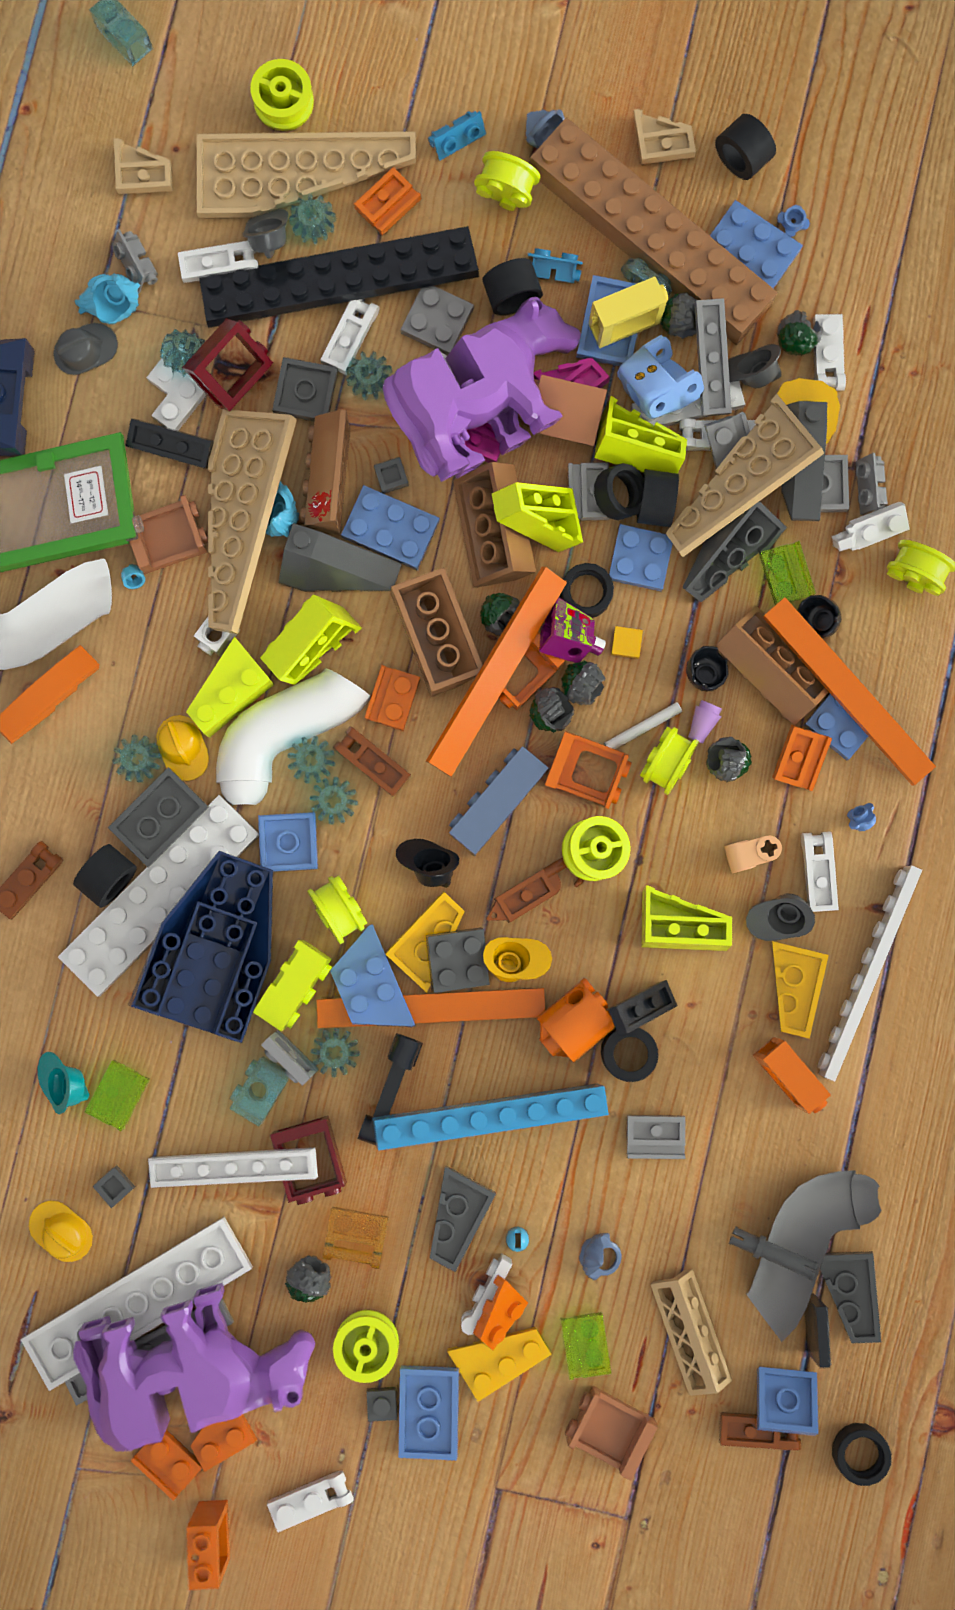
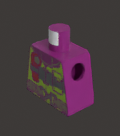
(569, 633)

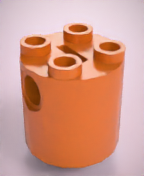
(575, 1022)

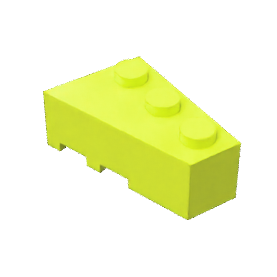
(633, 441)
(540, 513)
(308, 637)
(228, 689)
(682, 925)
(293, 986)

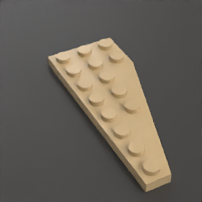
(268, 171)
(243, 487)

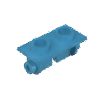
(464, 131)
(564, 266)

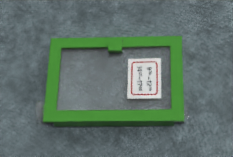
(66, 502)

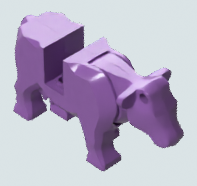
(494, 388)
(203, 1359)

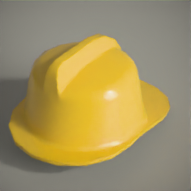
(182, 747)
(517, 958)
(60, 1231)

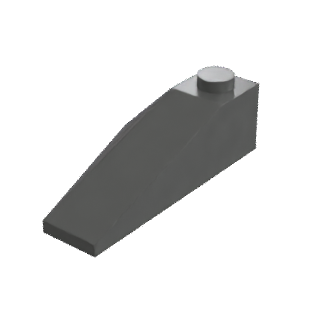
(804, 490)
(732, 549)
(322, 562)

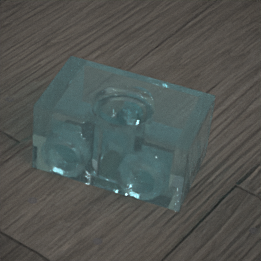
(121, 30)
(253, 1107)

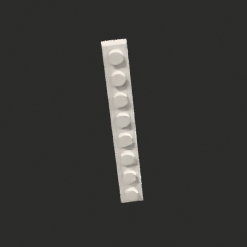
(873, 961)

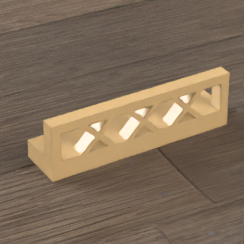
(697, 1333)

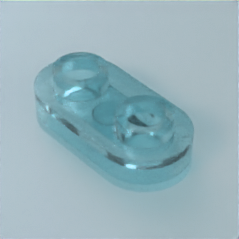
(637, 271)

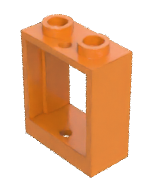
(792, 1075)
(210, 1541)

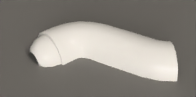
(55, 614)
(274, 726)

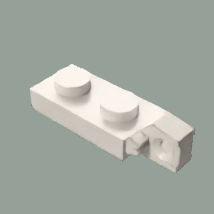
(873, 528)

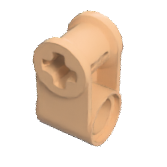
(748, 854)

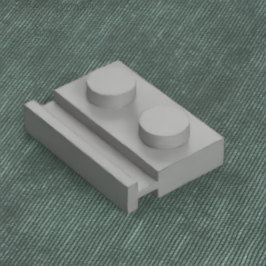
(725, 434)
(582, 479)
(282, 1050)
(655, 1137)

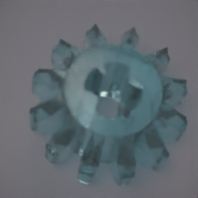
(308, 210)
(178, 349)
(362, 368)
(301, 762)
(132, 769)
(339, 808)
(338, 1061)

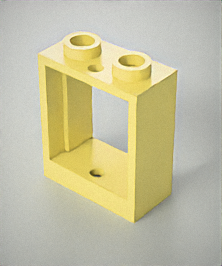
(627, 312)

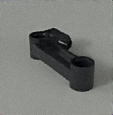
(404, 1055)

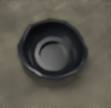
(821, 614)
(707, 669)

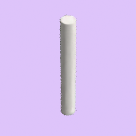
(644, 726)

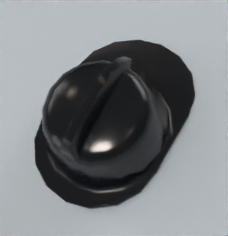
(429, 861)

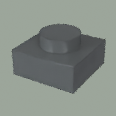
(391, 475)
(114, 1186)
(381, 1404)

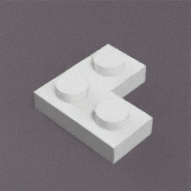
(181, 398)

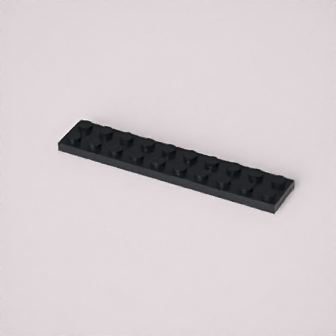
(339, 276)

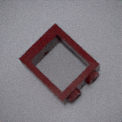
(210, 349)
(328, 1187)

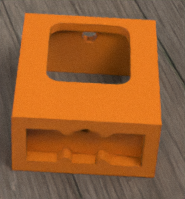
(547, 667)
(566, 759)

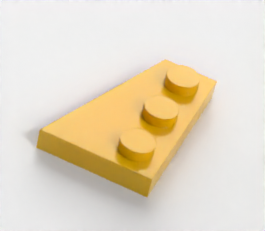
(410, 948)
(798, 985)
(489, 1369)

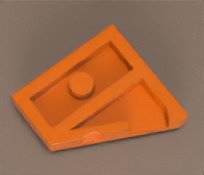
(499, 1314)
(221, 1441)

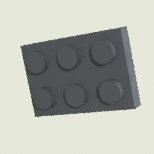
(158, 817)

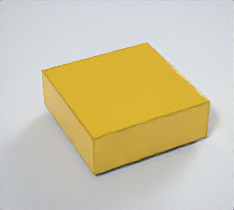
(626, 642)

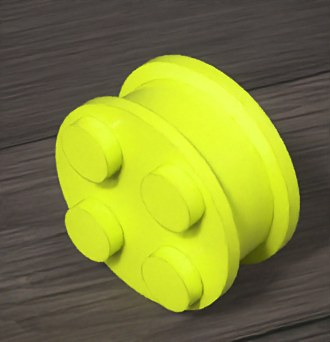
(282, 94)
(506, 180)
(921, 567)
(669, 760)
(596, 848)
(337, 908)
(366, 1346)

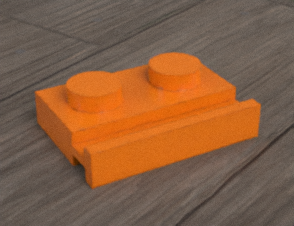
(387, 201)
(392, 698)
(802, 757)
(167, 1464)

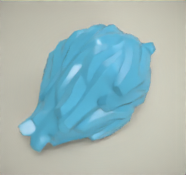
(109, 298)
(283, 513)

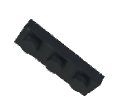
(169, 443)
(642, 1007)

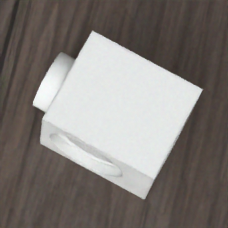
(211, 647)

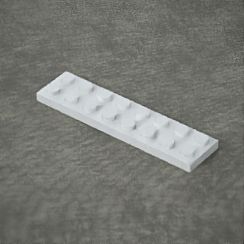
(136, 914)
(169, 1279)

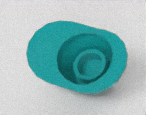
(60, 1083)

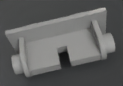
(128, 249)
(869, 473)

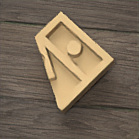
(662, 139)
(140, 171)

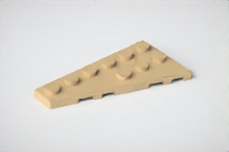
(752, 470)

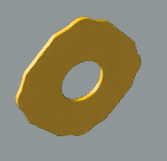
(814, 391)

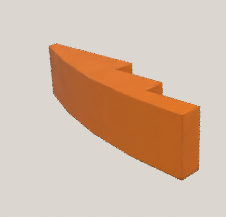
(46, 693)

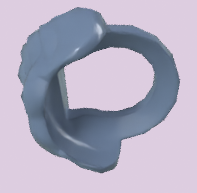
(541, 125)
(592, 1256)

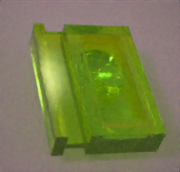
(787, 573)
(117, 1095)
(586, 1345)

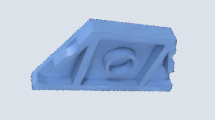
(370, 985)

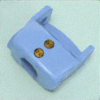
(657, 381)

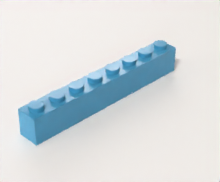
(489, 1116)

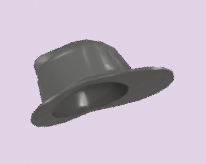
(267, 232)
(85, 348)
(756, 367)
(780, 918)

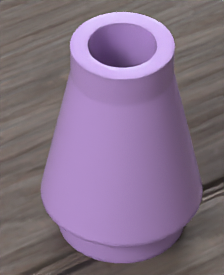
(704, 720)

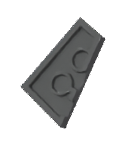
(458, 1217)
(854, 1292)

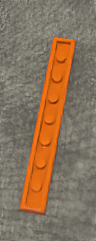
(496, 671)
(849, 691)
(449, 1007)

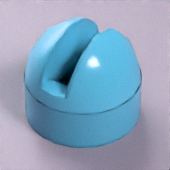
(130, 582)
(510, 1239)

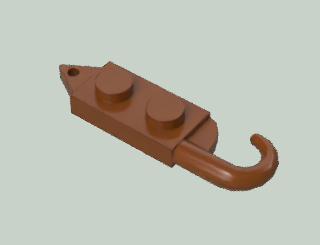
(529, 893)

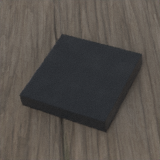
(818, 1332)

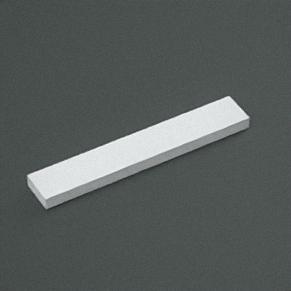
(233, 1167)

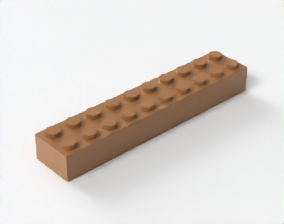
(649, 226)

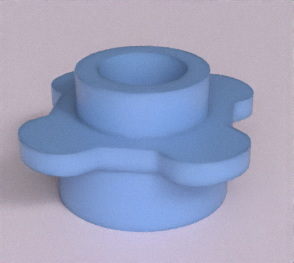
(797, 213)
(862, 817)

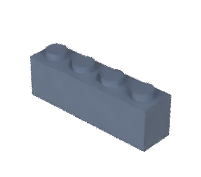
(498, 801)

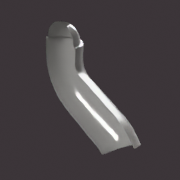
(805, 1227)

